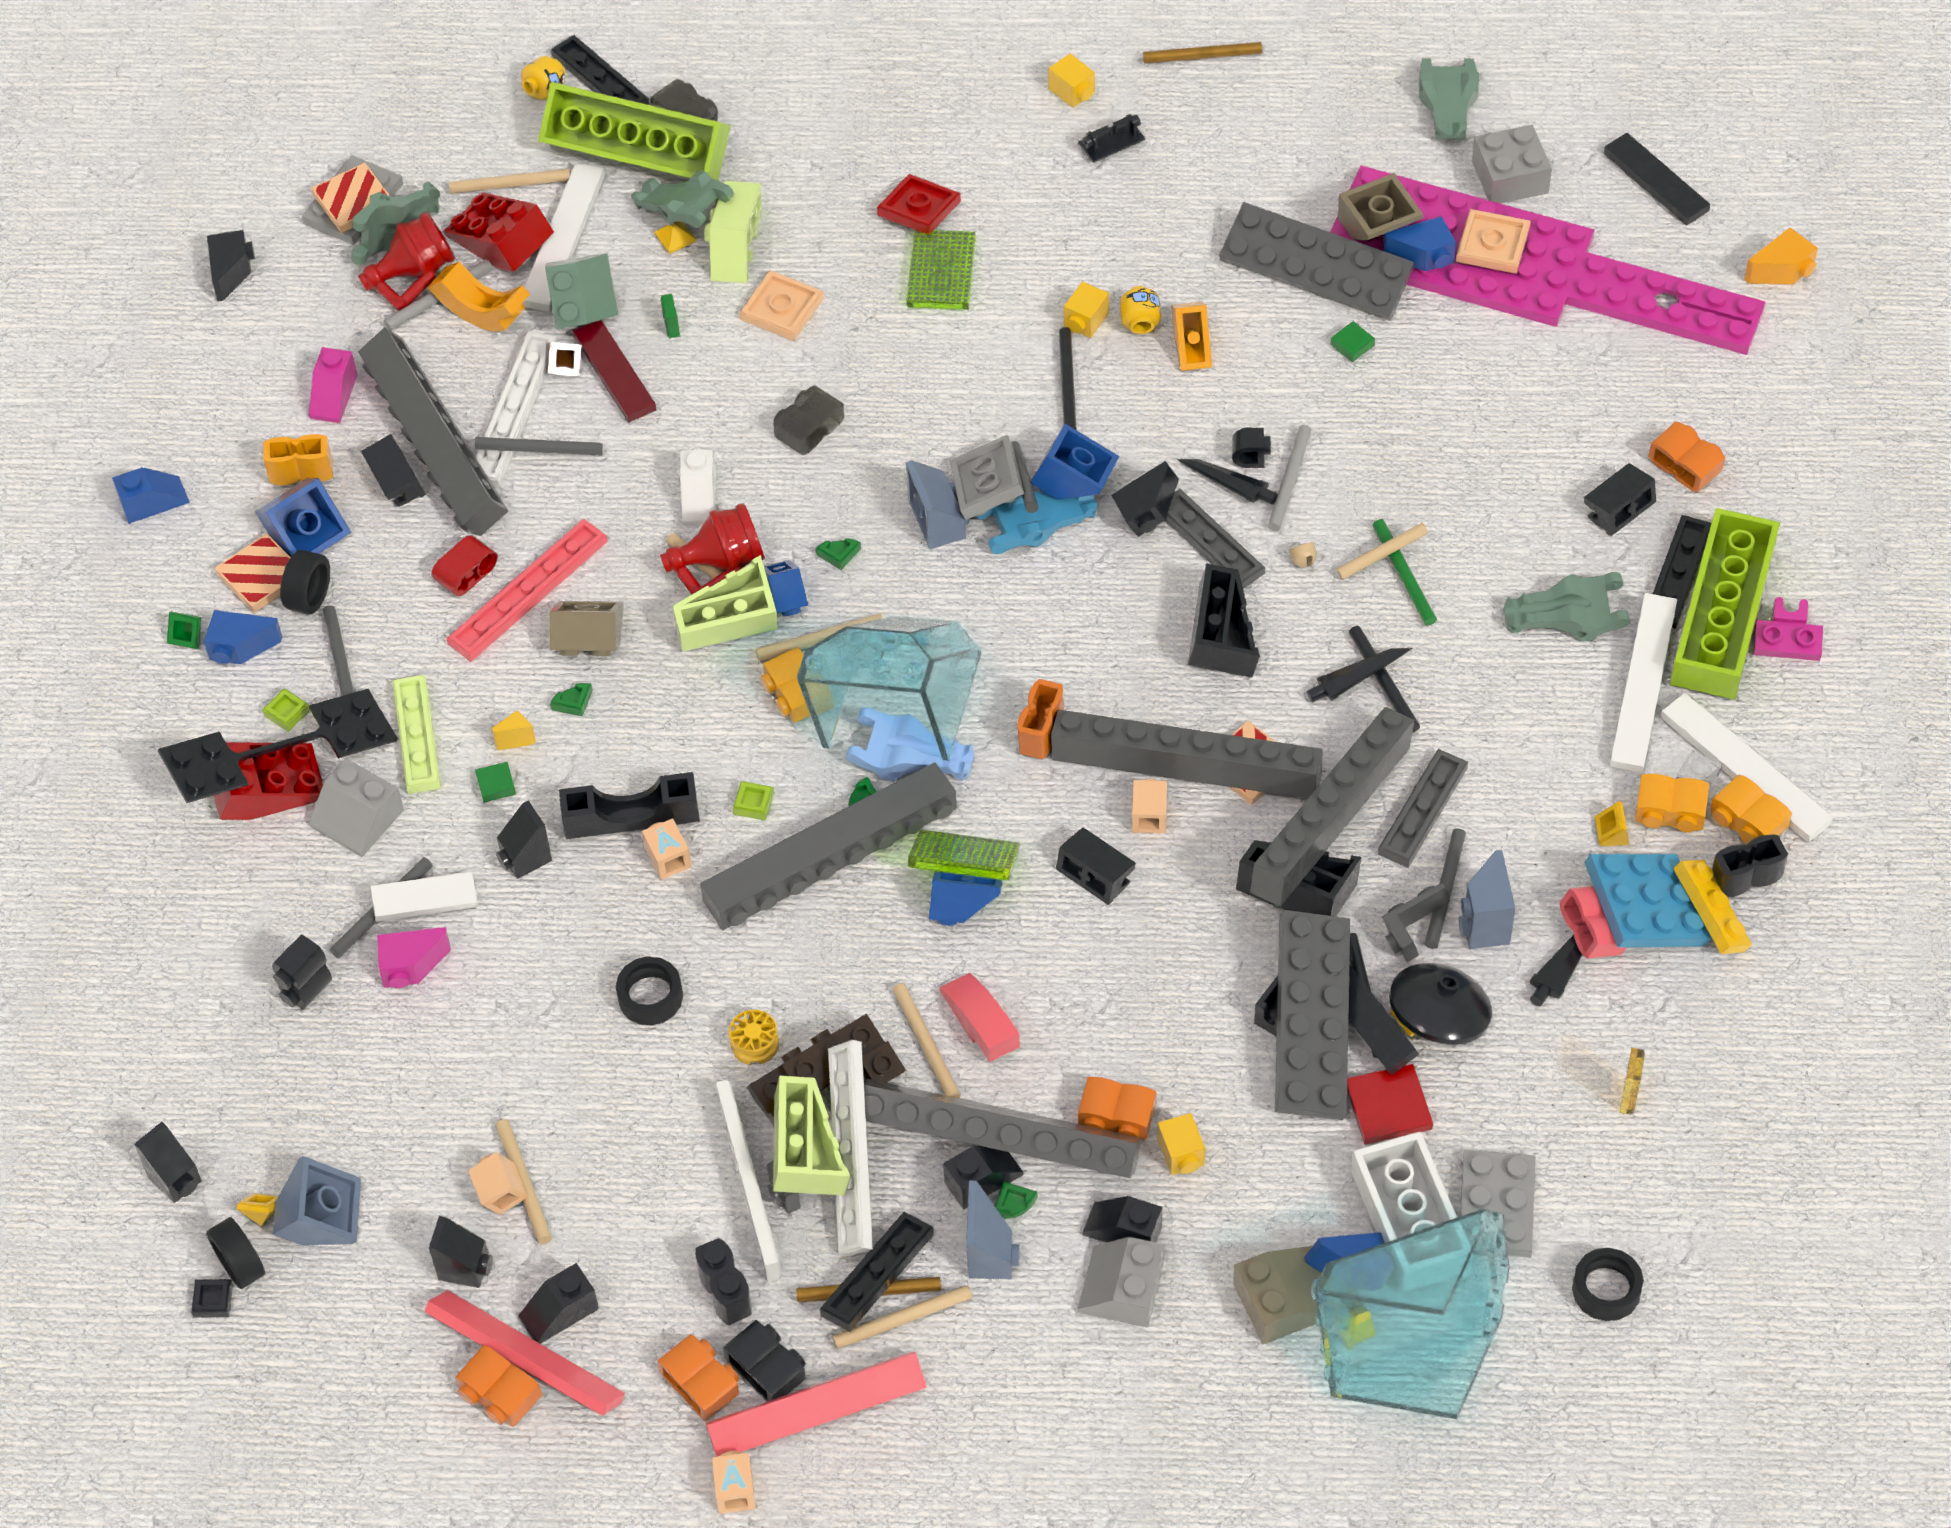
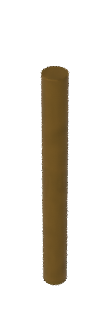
(1202, 52)
(902, 1286)

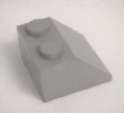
(355, 807)
(1123, 1281)

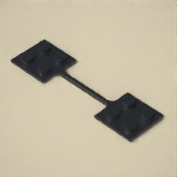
(209, 767)

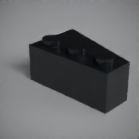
(1221, 625)
(1321, 890)

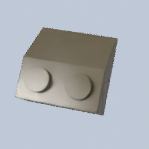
(1377, 208)
(586, 627)

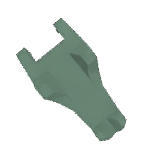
(1449, 95)
(682, 200)
(379, 219)
(1572, 606)

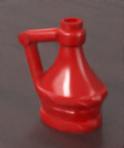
(415, 251)
(724, 542)

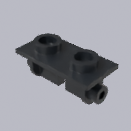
(1112, 139)

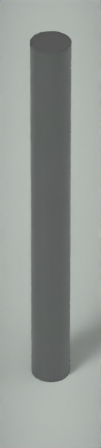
(542, 446)
(1029, 496)
(338, 650)
(1447, 879)
(368, 919)

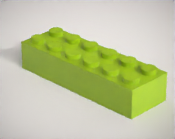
(633, 132)
(1725, 603)

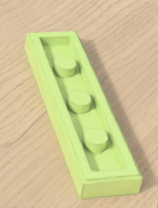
(416, 734)

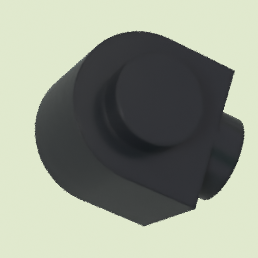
(1250, 447)

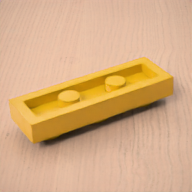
(1712, 906)

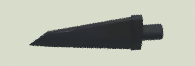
(1243, 485)
(1345, 678)
(1555, 973)

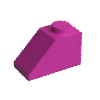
(332, 384)
(410, 955)

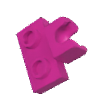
(1788, 634)

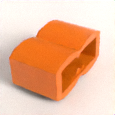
(1686, 456)
(1038, 718)
(1117, 1106)
(699, 1376)
(497, 1386)

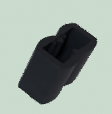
(1750, 865)
(301, 972)
(723, 1281)
(764, 1361)

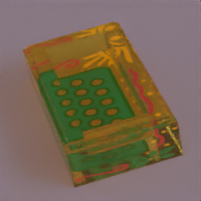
(1632, 1081)

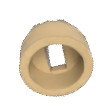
(1303, 554)

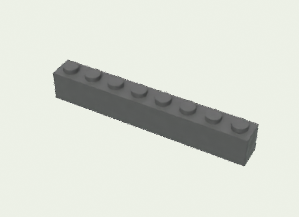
(432, 432)
(1186, 754)
(1331, 807)
(828, 846)
(1001, 1128)

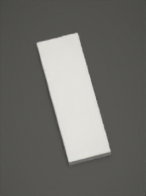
(423, 896)

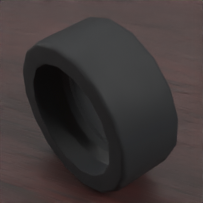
(305, 582)
(645, 968)
(235, 1253)
(1614, 1260)

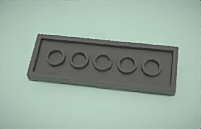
(1317, 261)
(1312, 1015)

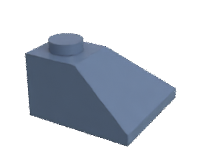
(318, 1205)
(988, 1239)

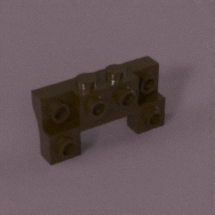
(878, 1061)

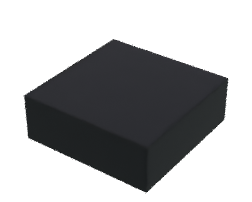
(212, 1298)

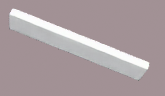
(567, 227)
(515, 403)
(1643, 683)
(1738, 758)
(850, 1130)
(748, 1180)

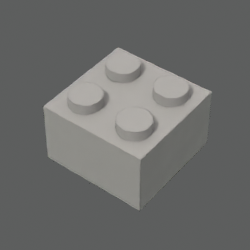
(1511, 164)

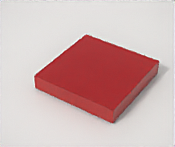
(918, 204)
(1389, 1104)

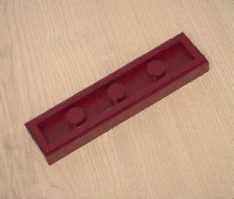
(614, 370)

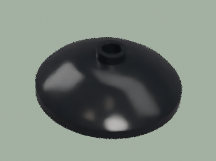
(1440, 1003)

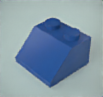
(1074, 466)
(303, 518)

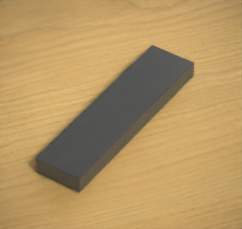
(1211, 539)
(1423, 808)

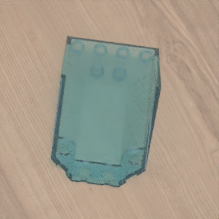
(894, 655)
(1414, 1315)

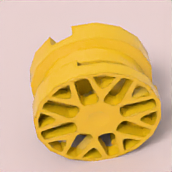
(754, 1037)

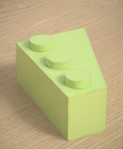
(731, 231)
(727, 610)
(804, 1144)

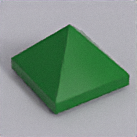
(184, 630)

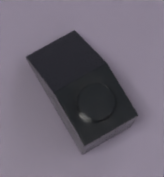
(229, 261)
(1147, 499)
(523, 842)
(167, 1163)
(979, 1164)
(1122, 1219)
(459, 1254)
(559, 1304)

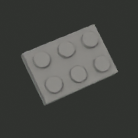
(318, 219)
(986, 477)
(1505, 1186)

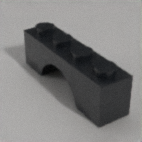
(594, 813)

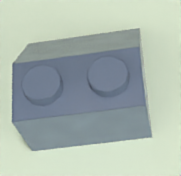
(935, 505)
(1488, 906)

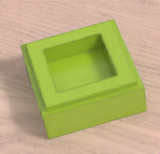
(286, 709)
(753, 800)

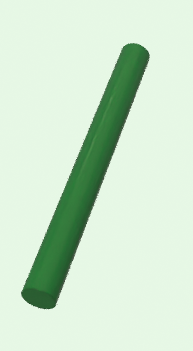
(1406, 575)

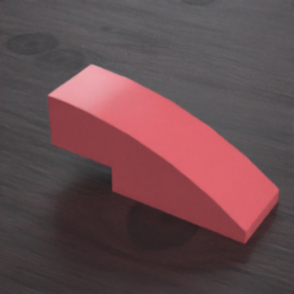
(981, 1017)

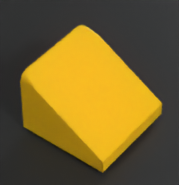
(513, 732)

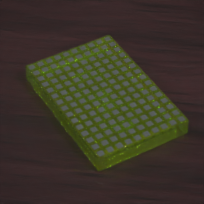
(941, 270)
(963, 854)

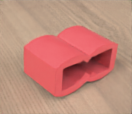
(1587, 920)

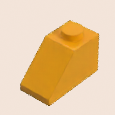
(1782, 260)
(1192, 335)

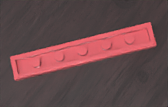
(526, 590)
(525, 1352)
(816, 1404)

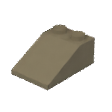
(1277, 1292)

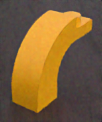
(476, 302)

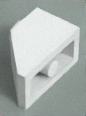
(697, 485)

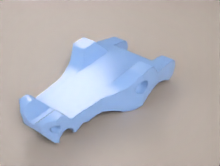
(905, 746)

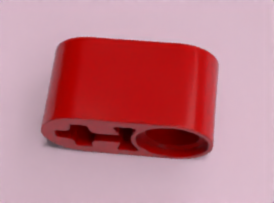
(464, 565)

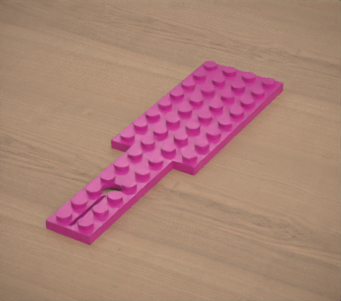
(1562, 272)

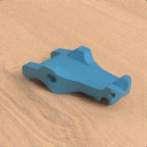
(1033, 529)

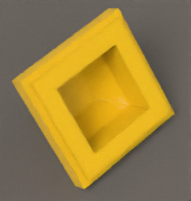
(675, 236)
(258, 1207)

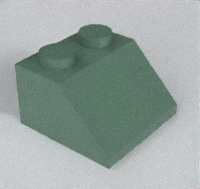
(581, 290)

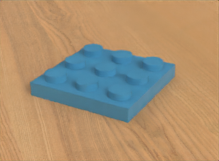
(1645, 901)

